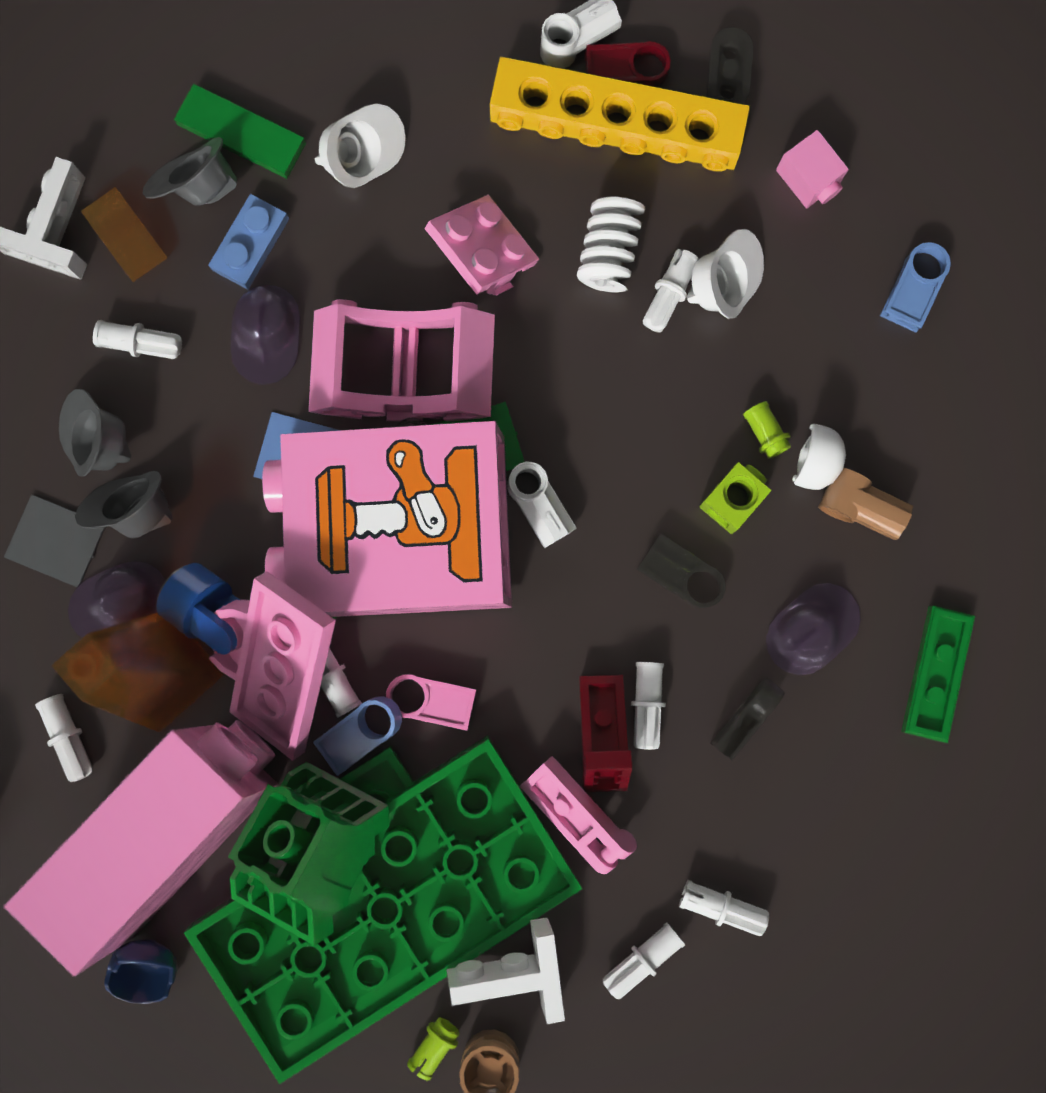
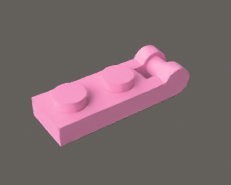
(578, 817)

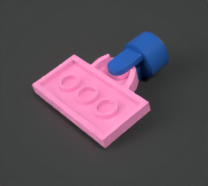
(266, 644)

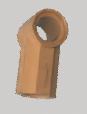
(854, 499)

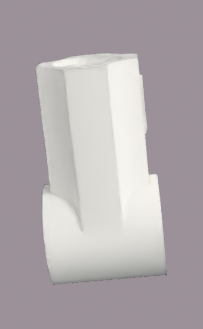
(578, 28)
(541, 508)

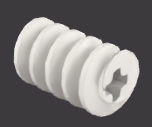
(606, 243)

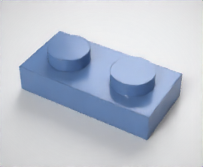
(249, 241)

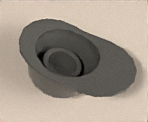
(197, 176)
(91, 435)
(127, 505)

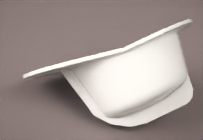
(362, 145)
(728, 275)

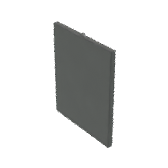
(53, 542)

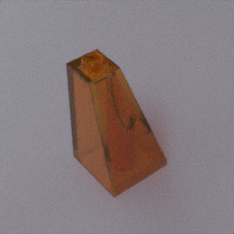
(139, 671)

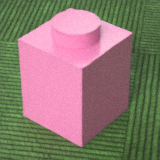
(813, 170)

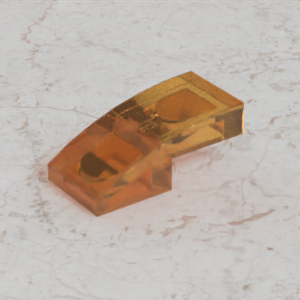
(124, 234)

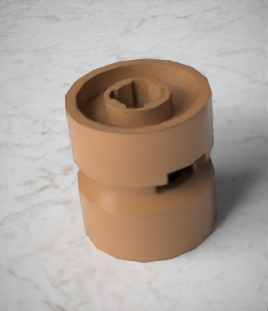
(490, 1063)

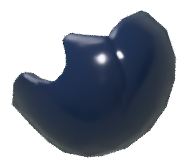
(141, 972)

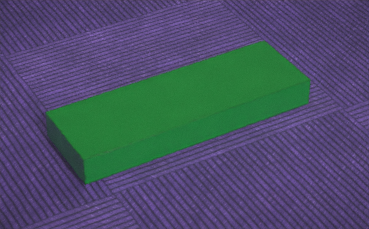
(240, 130)
(938, 674)

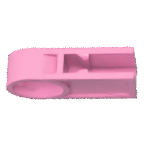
(443, 702)

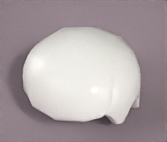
(820, 458)

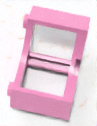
(470, 370)

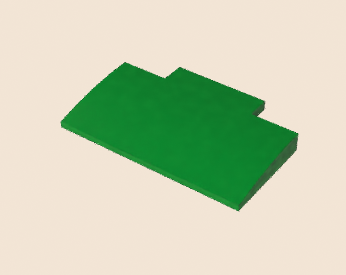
(444, 886)

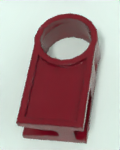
(618, 61)

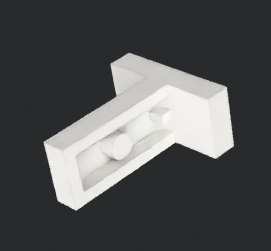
(48, 223)
(514, 975)

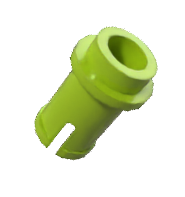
(767, 430)
(440, 1038)

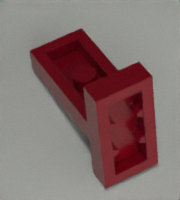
(604, 734)

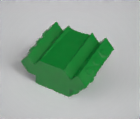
(305, 850)

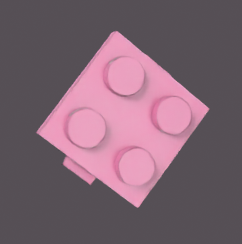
(482, 245)

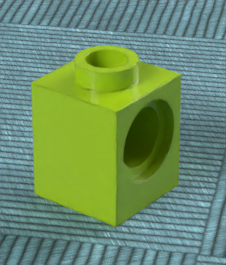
(726, 513)

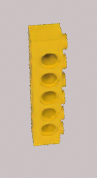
(637, 102)

